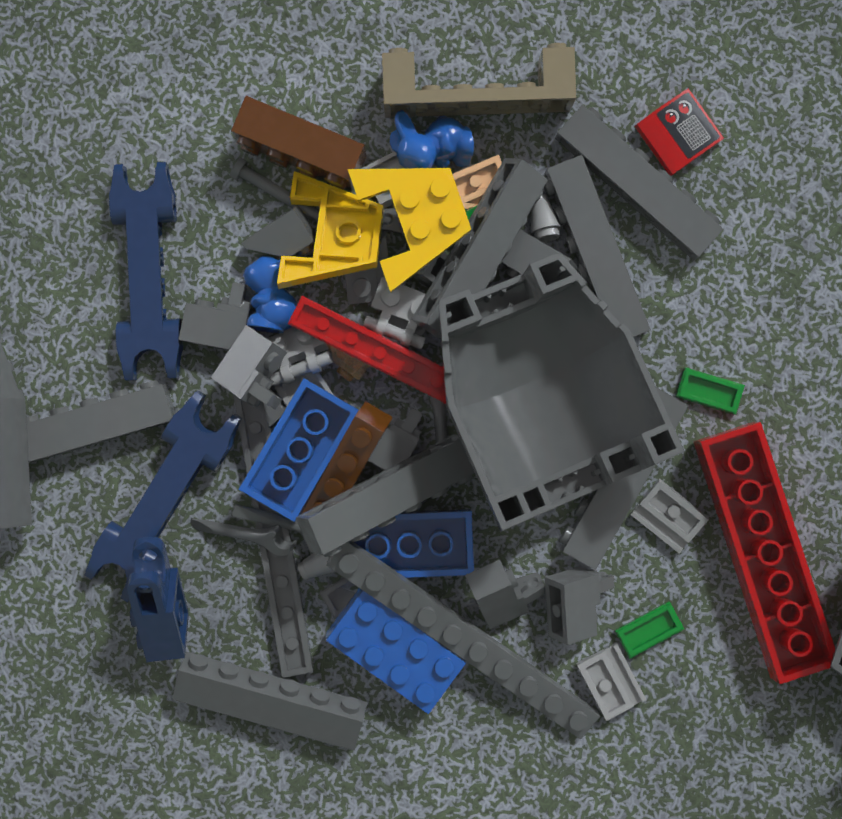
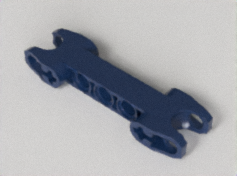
(143, 217)
(191, 450)

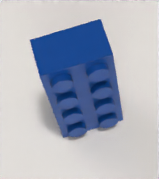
(298, 450)
(425, 543)
(394, 650)

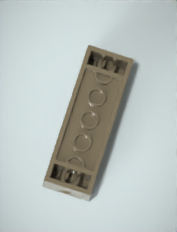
(553, 94)

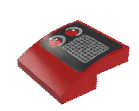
(679, 132)

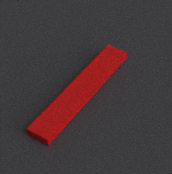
(369, 347)

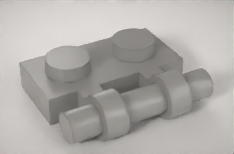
(401, 304)
(298, 347)

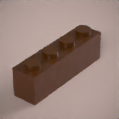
(351, 454)

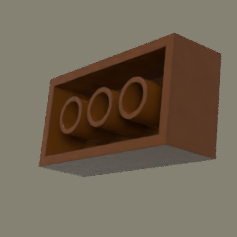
(297, 143)

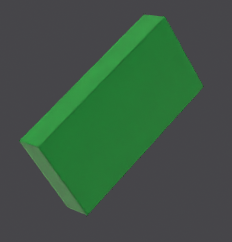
(710, 391)
(649, 629)

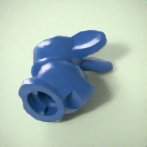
(442, 142)
(271, 304)

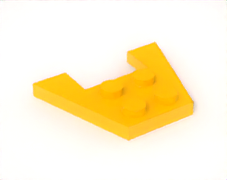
(427, 211)
(345, 233)

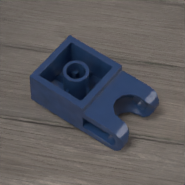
(157, 603)

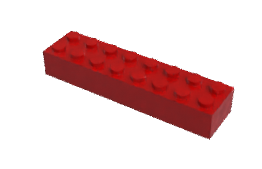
(766, 552)

